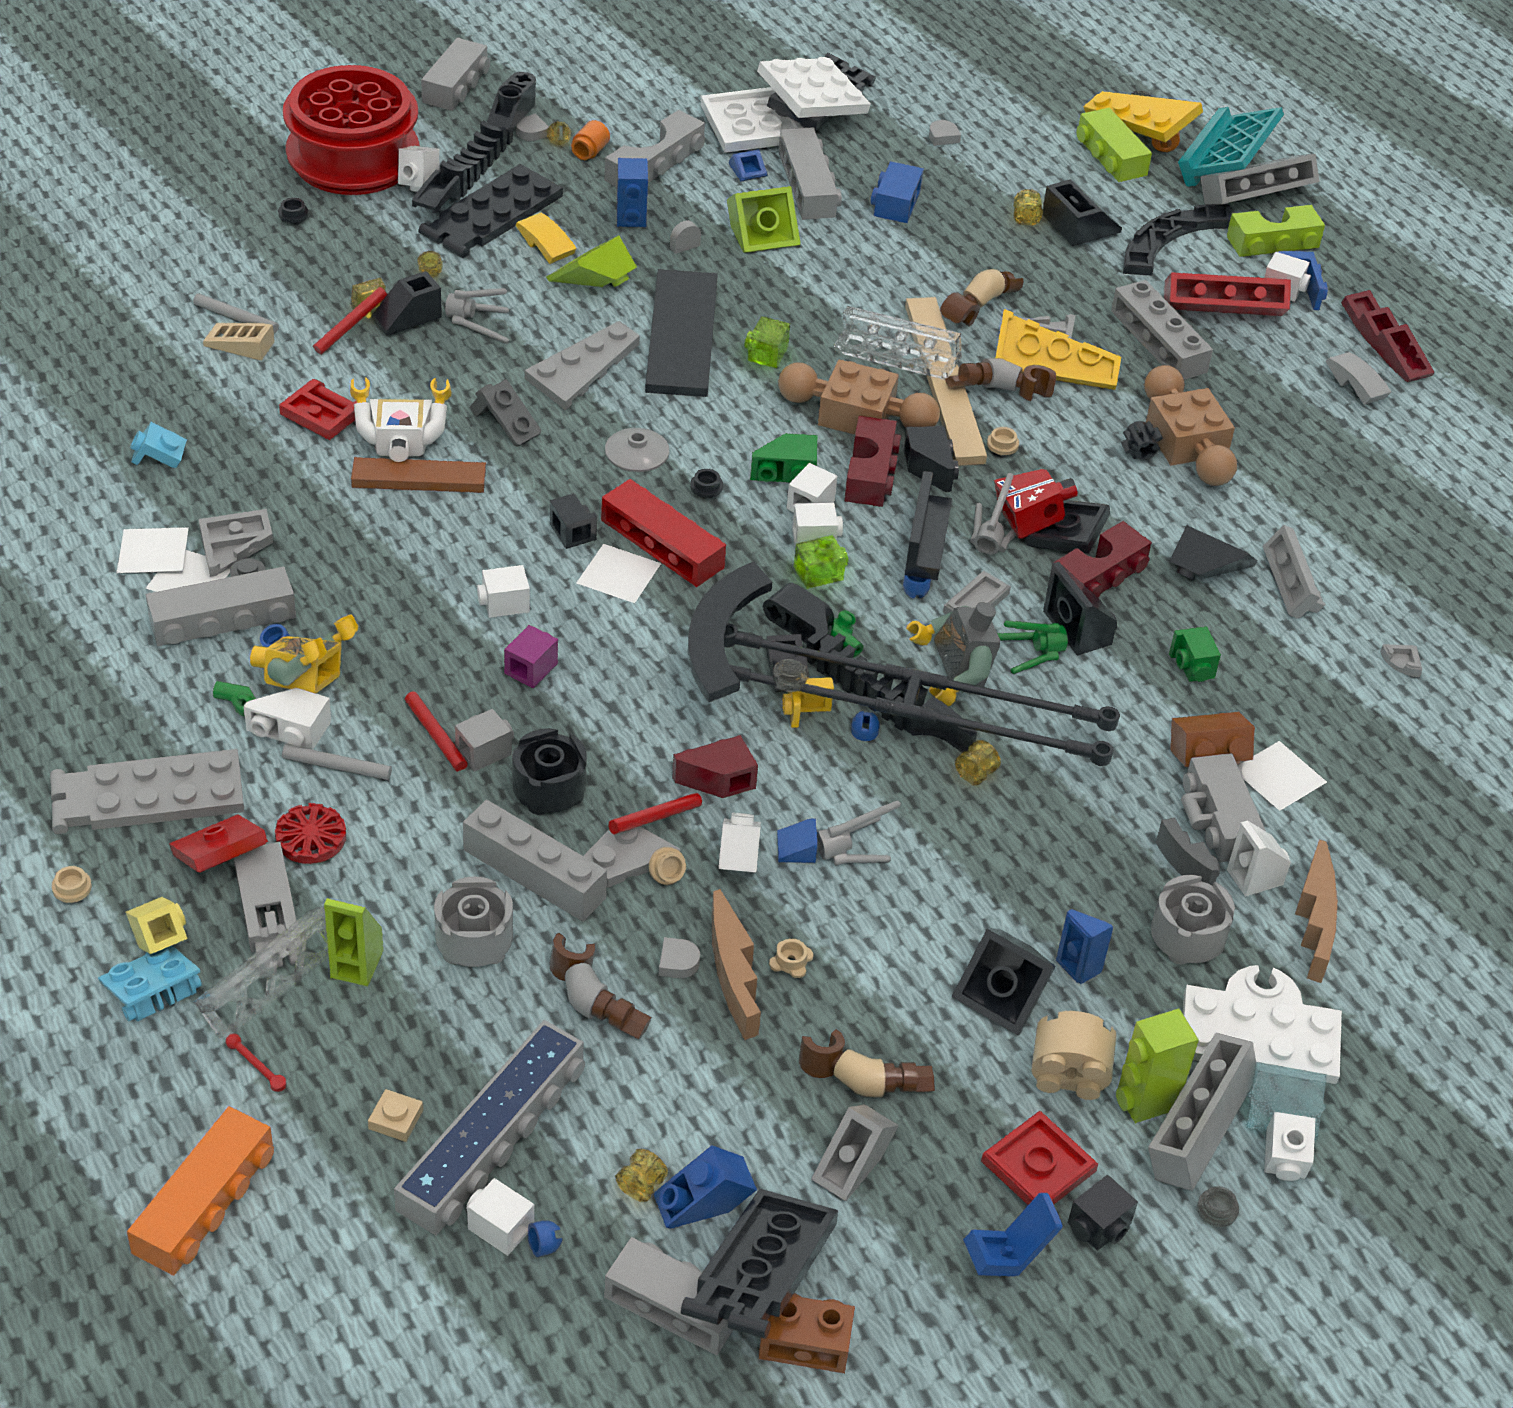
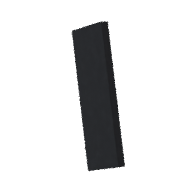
(681, 333)

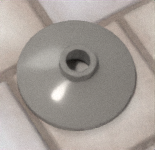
(637, 449)

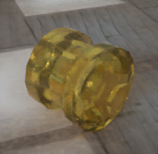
(1027, 207)
(977, 762)
(641, 1175)

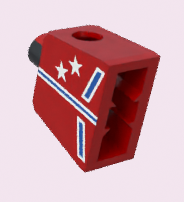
(1035, 501)

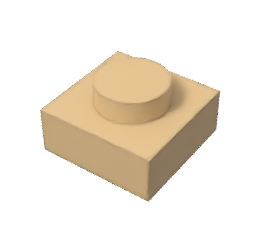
(395, 1115)

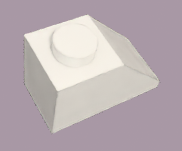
(1257, 860)

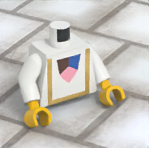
(400, 425)

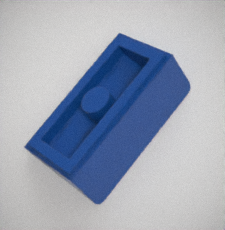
(1083, 945)

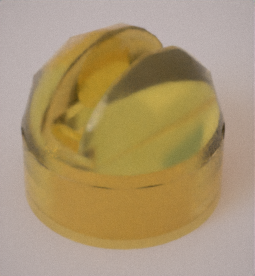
(553, 133)
(432, 261)

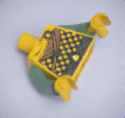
(304, 661)

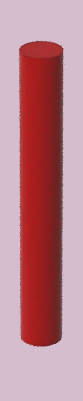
(350, 320)
(436, 731)
(655, 813)

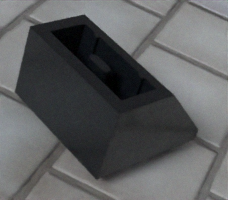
(1076, 214)

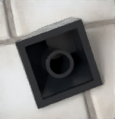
(1207, 556)
(1080, 612)
(1004, 979)

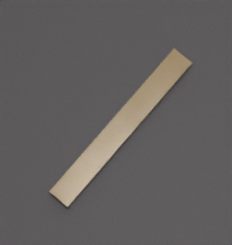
(953, 402)

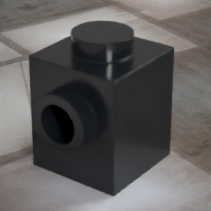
(1102, 1213)

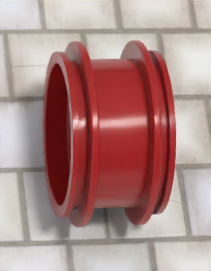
(349, 128)

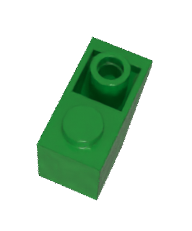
(783, 458)

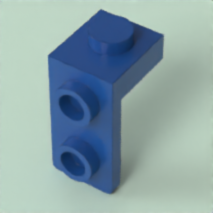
(1317, 288)
(1016, 1247)

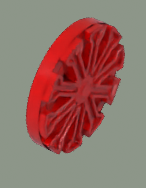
(310, 833)

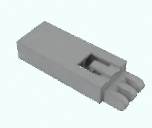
(265, 883)

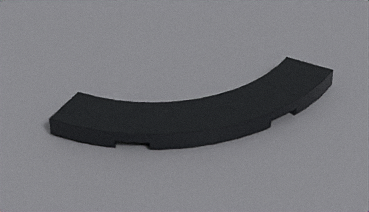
(1163, 229)
(710, 625)

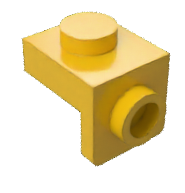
(798, 701)

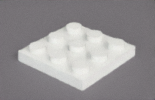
(813, 87)
(744, 120)

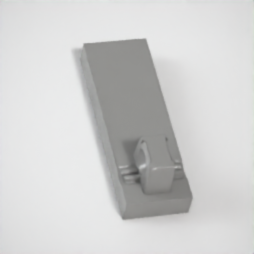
(1292, 573)

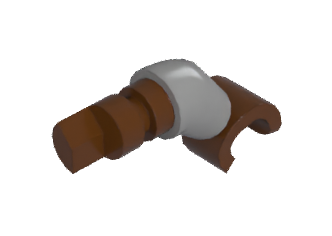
(1006, 376)
(589, 994)

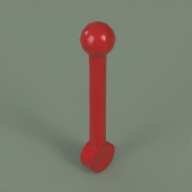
(277, 1082)

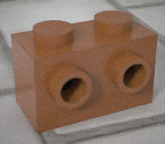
(1212, 736)
(810, 1334)

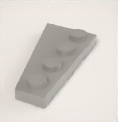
(576, 367)

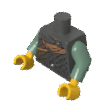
(965, 644)

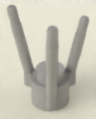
(460, 307)
(990, 535)
(837, 839)

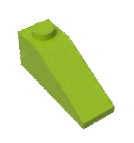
(352, 942)

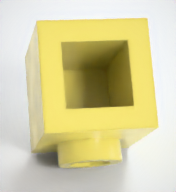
(157, 924)

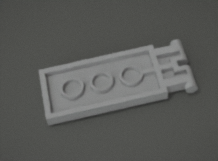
(147, 791)

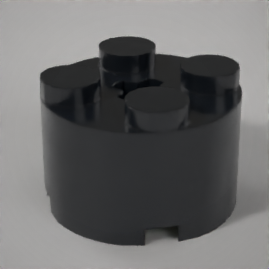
(549, 771)

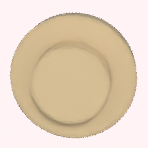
(1003, 441)
(667, 865)
(71, 884)

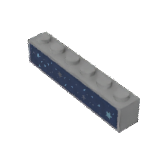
(489, 1128)

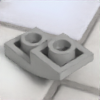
(1364, 379)

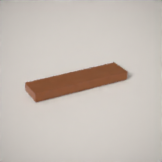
(418, 475)

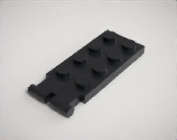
(856, 76)
(491, 210)
(761, 1262)

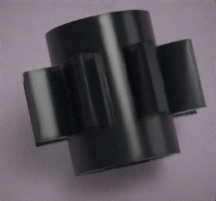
(1141, 440)

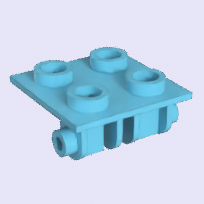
(145, 977)

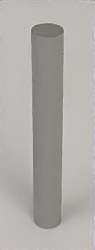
(231, 311)
(336, 762)

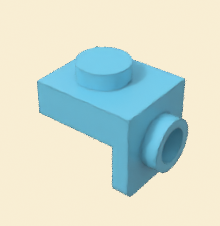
(158, 444)

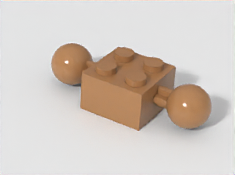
(856, 392)
(1190, 426)

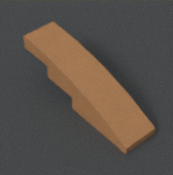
(1319, 905)
(733, 962)

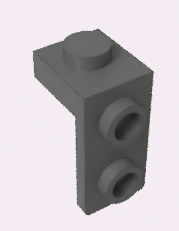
(508, 411)

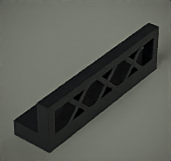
(928, 532)

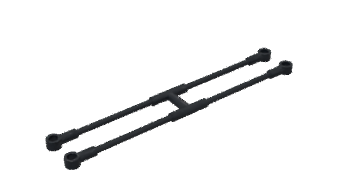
(1105, 718)

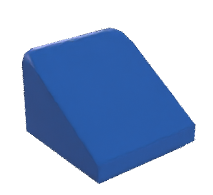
(748, 165)
(798, 842)

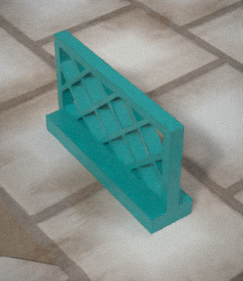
(1227, 143)

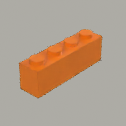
(201, 1191)

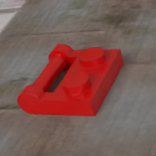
(319, 409)

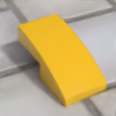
(547, 236)

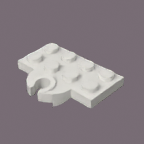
(1273, 1019)

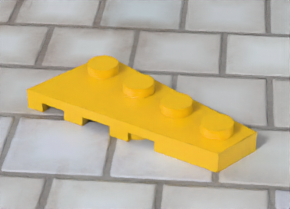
(1148, 115)
(1074, 362)

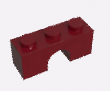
(872, 461)
(1118, 555)

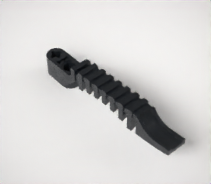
(455, 176)
(807, 615)

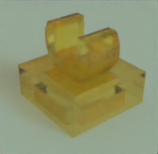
(363, 290)

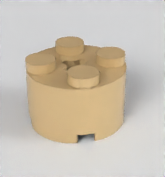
(1073, 1054)

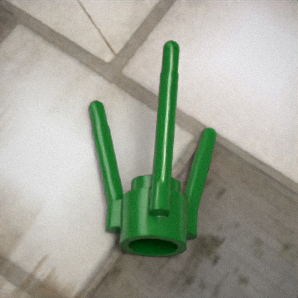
(1046, 638)

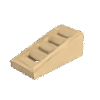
(248, 339)

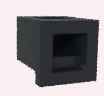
(572, 521)

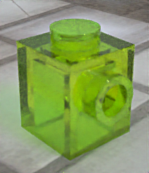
(768, 342)
(820, 561)

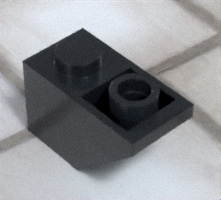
(409, 304)
(932, 452)

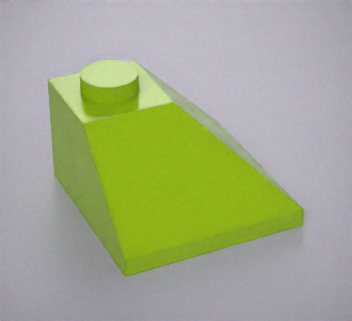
(764, 219)
(597, 266)

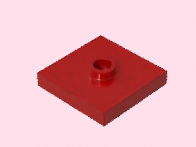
(218, 843)
(1039, 1160)

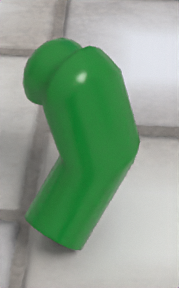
(844, 626)
(235, 693)

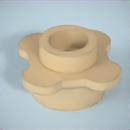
(791, 949)

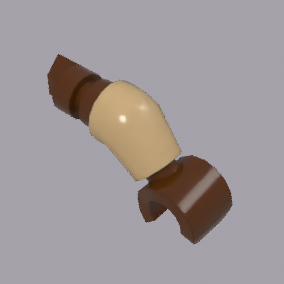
(980, 291)
(860, 1073)

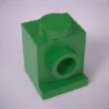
(1195, 653)

